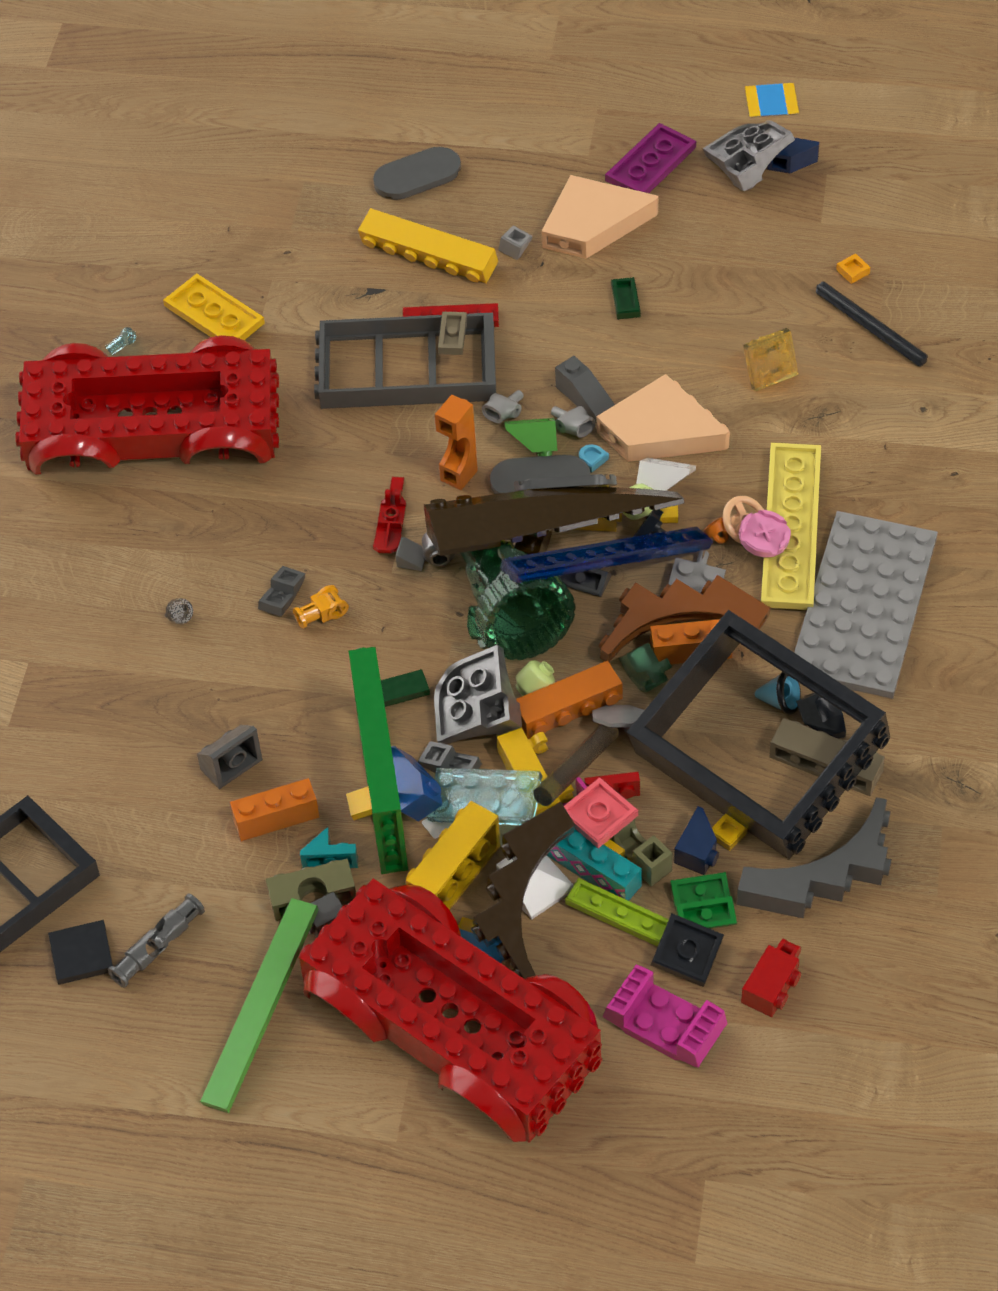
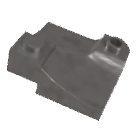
(748, 151)
(476, 698)

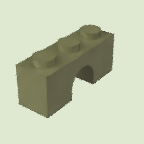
(647, 854)
(325, 878)

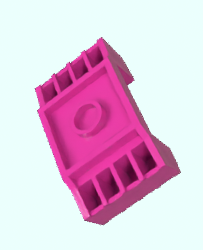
(665, 1019)

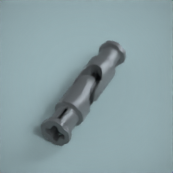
(167, 929)

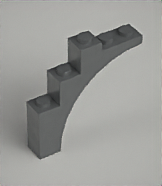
(793, 888)

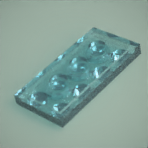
(499, 791)

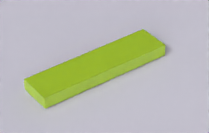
(617, 911)

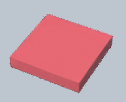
(600, 812)

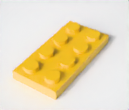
(213, 309)

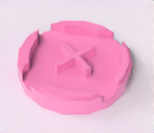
(764, 533)

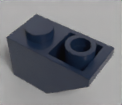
(795, 156)

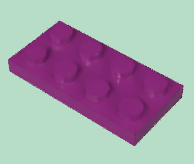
(651, 159)

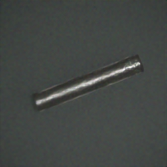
(575, 764)

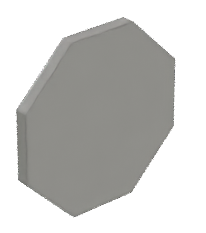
(617, 715)

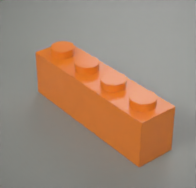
(570, 699)

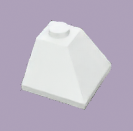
(662, 473)
(545, 887)

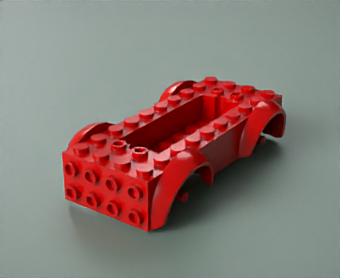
(78, 391)
(534, 1031)

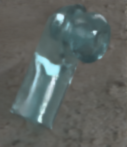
(125, 338)

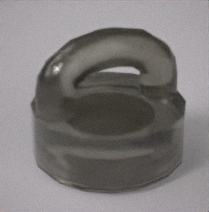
(179, 611)

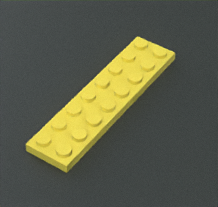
(794, 495)

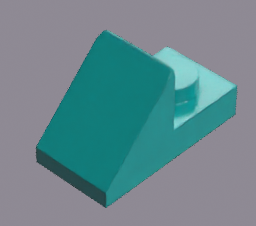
(321, 851)

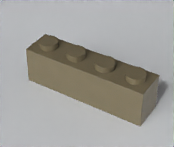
(814, 751)

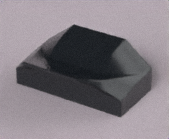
(822, 715)

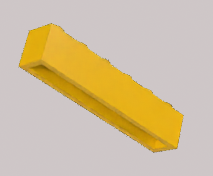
(428, 246)

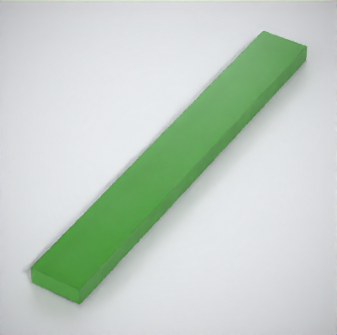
(259, 1005)

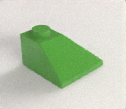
(535, 434)

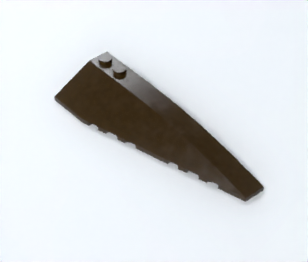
(488, 519)

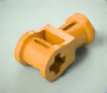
(321, 606)

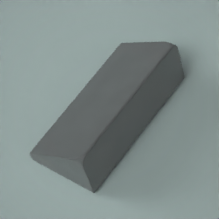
(588, 581)

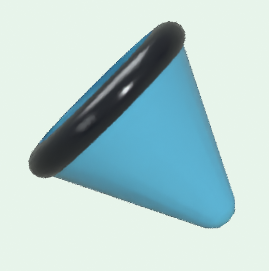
(781, 693)

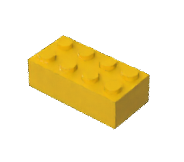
(458, 854)

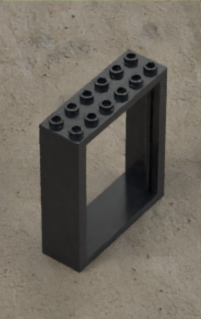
(784, 835)

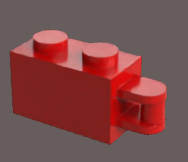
(772, 978)

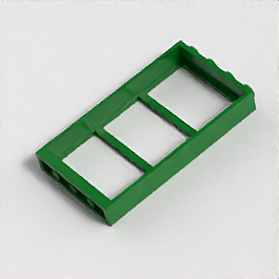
(378, 760)

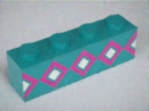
(598, 865)

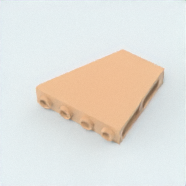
(594, 216)
(661, 424)

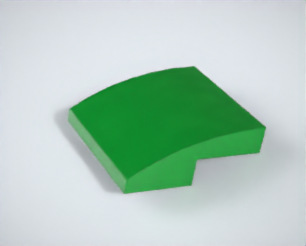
(704, 900)

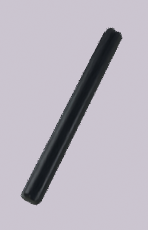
(872, 324)

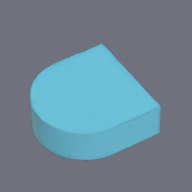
(593, 456)

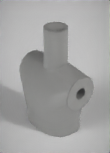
(501, 407)
(573, 422)

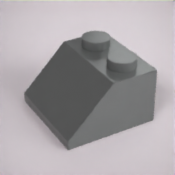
(230, 755)

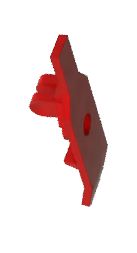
(390, 527)

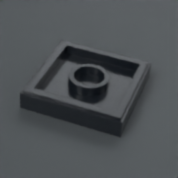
(687, 950)
(80, 952)

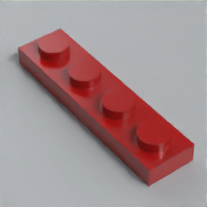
(469, 308)

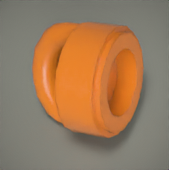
(714, 528)

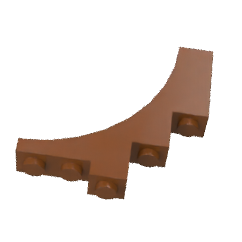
(678, 604)

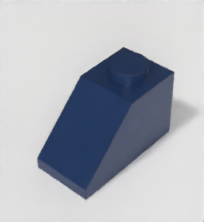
(697, 844)

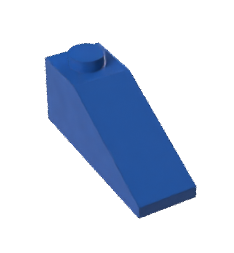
(416, 787)

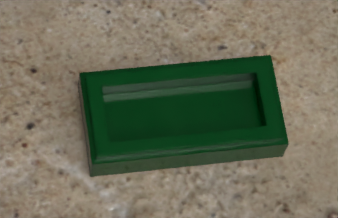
(625, 298)
(404, 687)

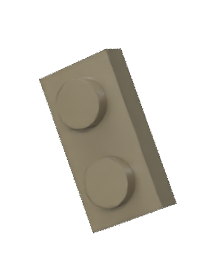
(452, 333)

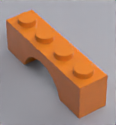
(456, 421)

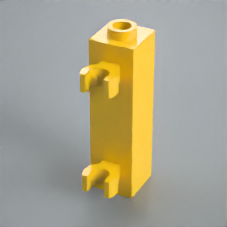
(519, 754)

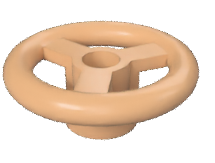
(733, 523)

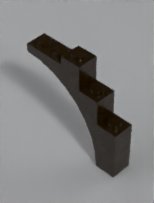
(527, 848)

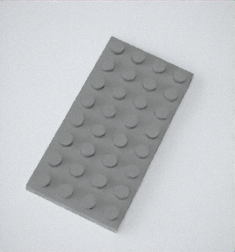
(866, 601)

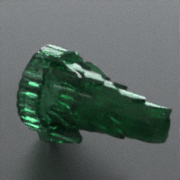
(516, 616)

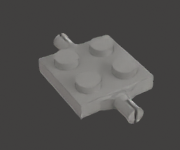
(695, 573)

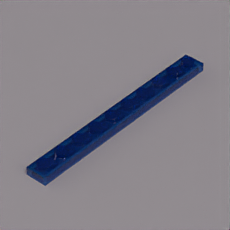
(605, 554)

